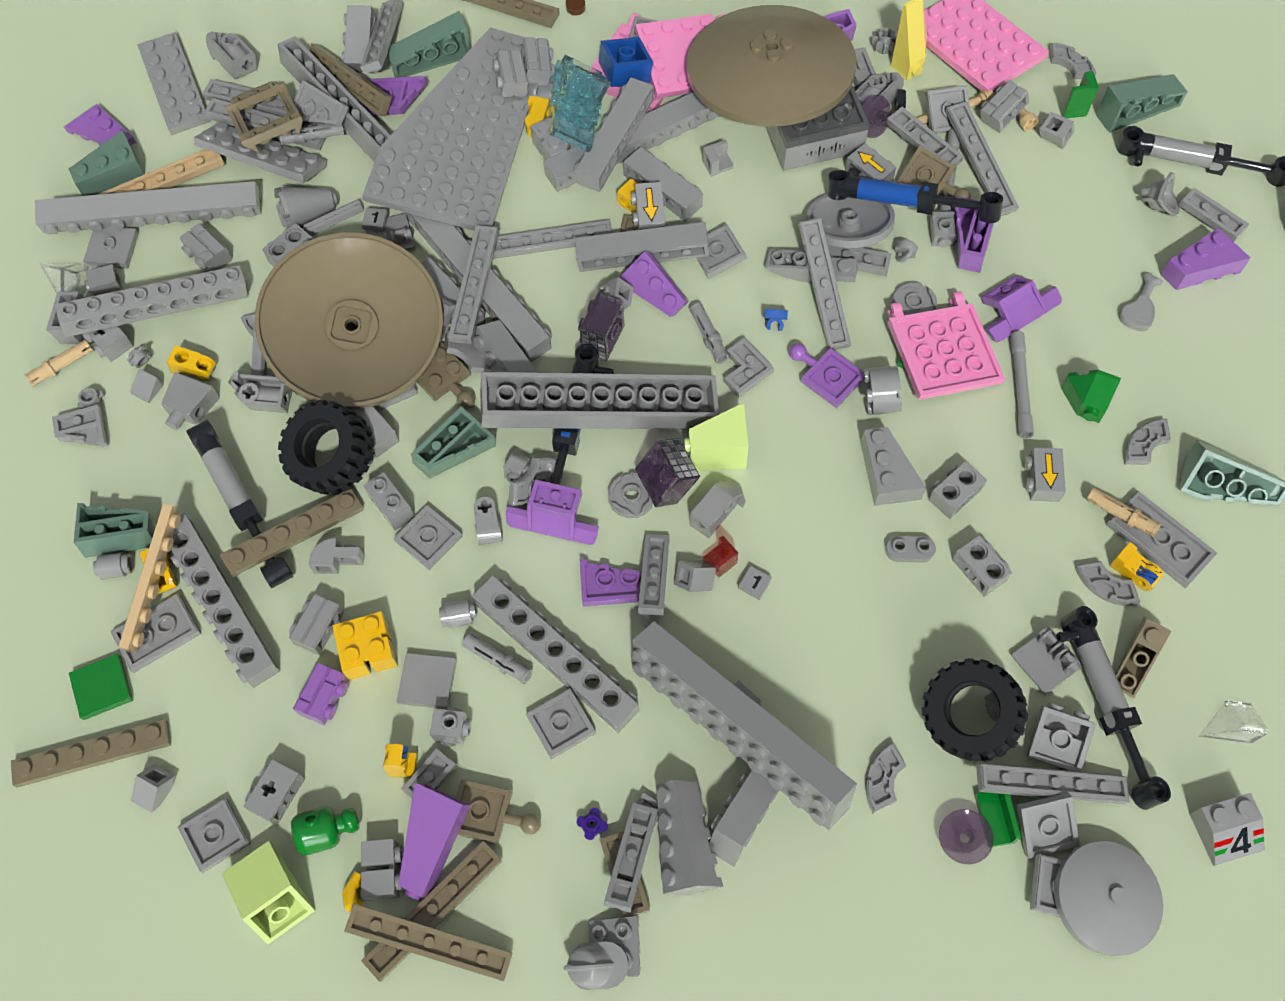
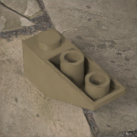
(1141, 655)

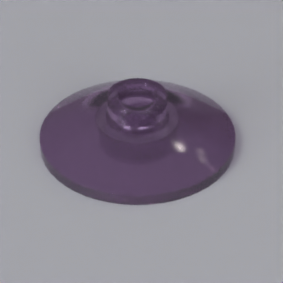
(877, 111)
(976, 829)

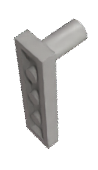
(653, 578)

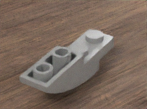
(794, 265)

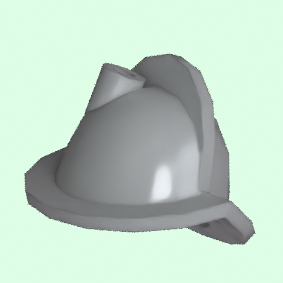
(1161, 195)

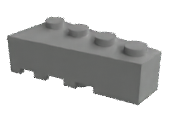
(684, 840)

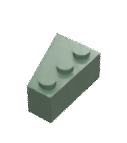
(106, 166)
(452, 444)
(111, 530)

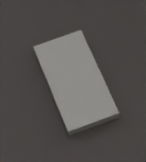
(1173, 546)

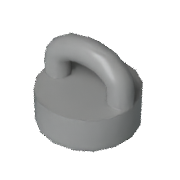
(906, 249)

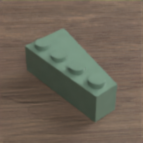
(430, 47)

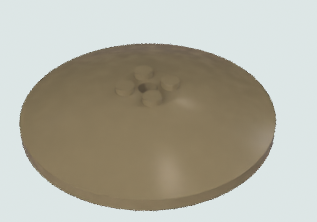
(791, 83)
(342, 281)

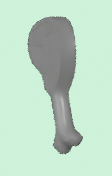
(1141, 313)

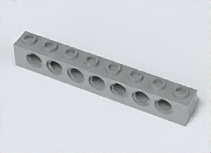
(151, 301)
(262, 665)
(615, 715)

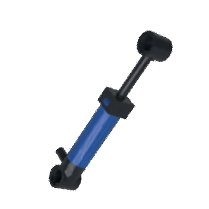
(923, 197)
(567, 440)

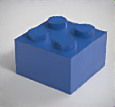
(625, 60)

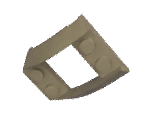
(264, 133)

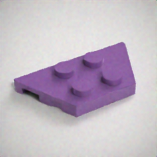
(401, 89)

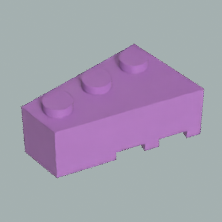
(971, 238)
(1205, 260)

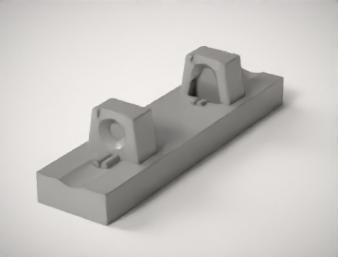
(917, 134)
(631, 857)

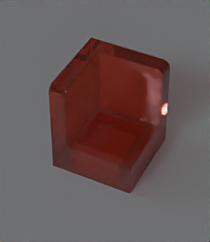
(722, 557)

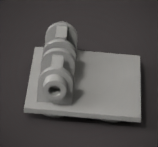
(397, 231)
(1046, 660)
(622, 932)

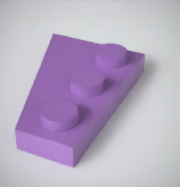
(96, 126)
(654, 284)
(608, 585)

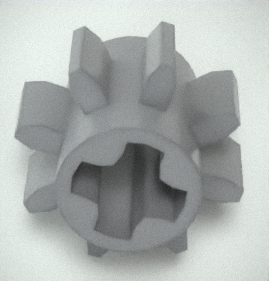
(884, 41)

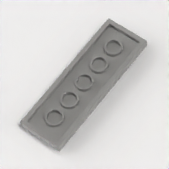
(173, 83)
(271, 157)

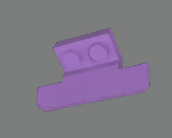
(1018, 305)
(553, 513)

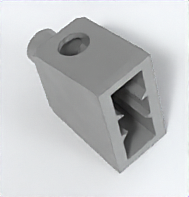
(187, 400)

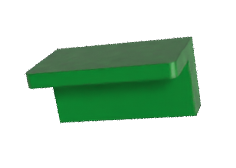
(1081, 97)
(1000, 815)

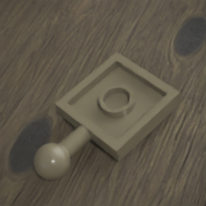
(931, 168)
(444, 376)
(489, 812)

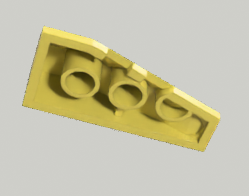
(910, 41)

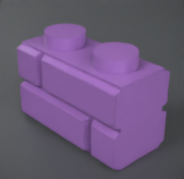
(321, 694)

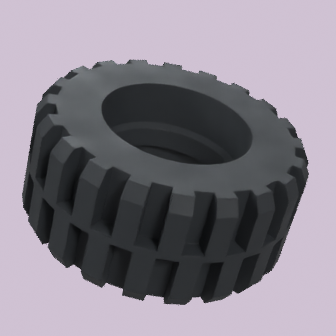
(302, 437)
(975, 673)

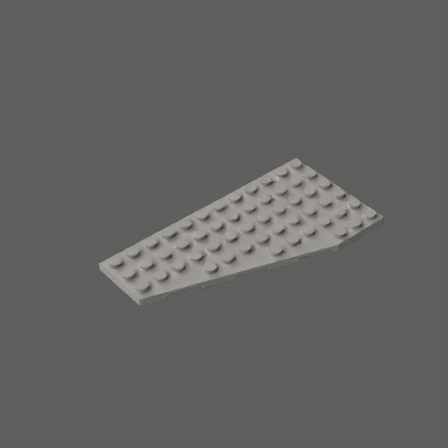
(456, 145)

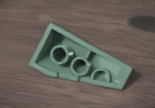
(1218, 475)

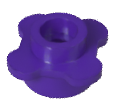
(592, 831)

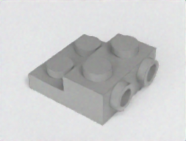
(1061, 737)

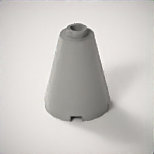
(303, 204)

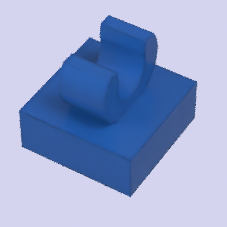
(775, 315)

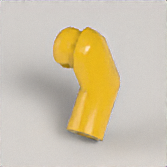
(350, 893)

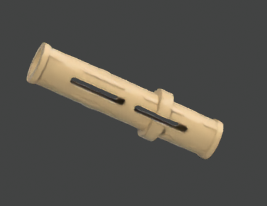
(57, 363)
(1133, 517)

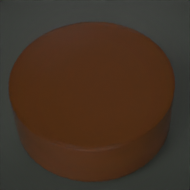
(575, 7)

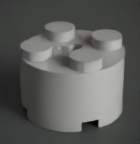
(882, 390)

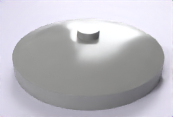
(852, 221)
(1108, 898)

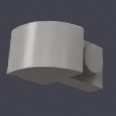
(330, 555)

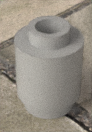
(113, 565)
(457, 614)

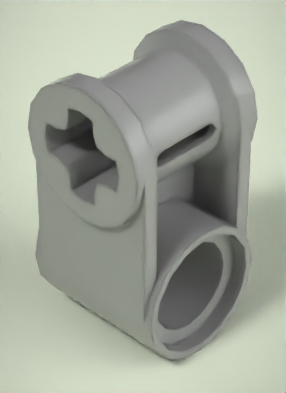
(487, 524)

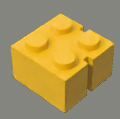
(363, 641)

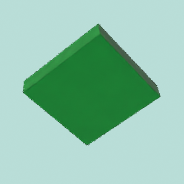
(100, 687)

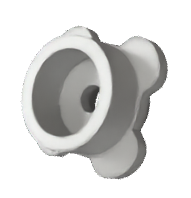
(138, 357)
(87, 394)

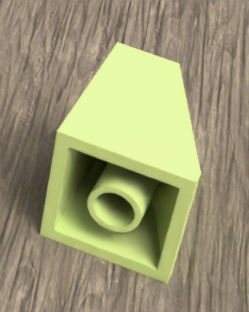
(719, 441)
(267, 893)

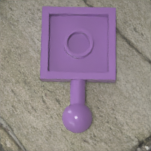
(830, 376)

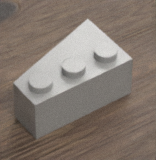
(359, 27)
(888, 469)

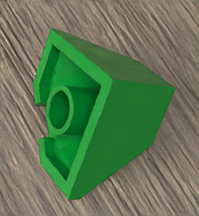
(1090, 393)

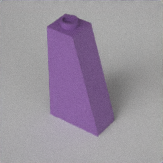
(430, 836)

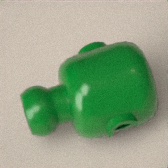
(321, 829)

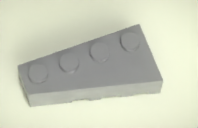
(742, 815)

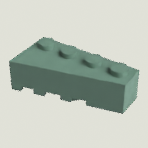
(1139, 100)

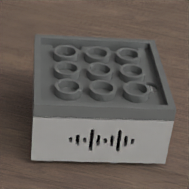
(824, 137)

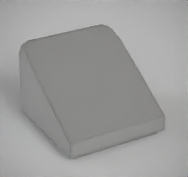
(145, 386)

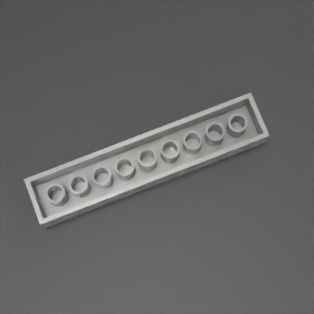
(596, 400)
(743, 726)

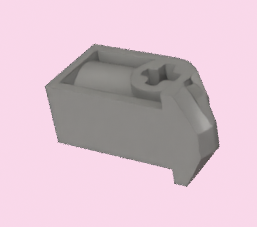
(231, 53)
(881, 84)
(261, 392)
(716, 507)

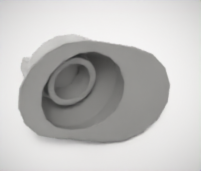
(597, 965)

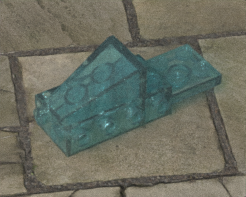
(576, 102)

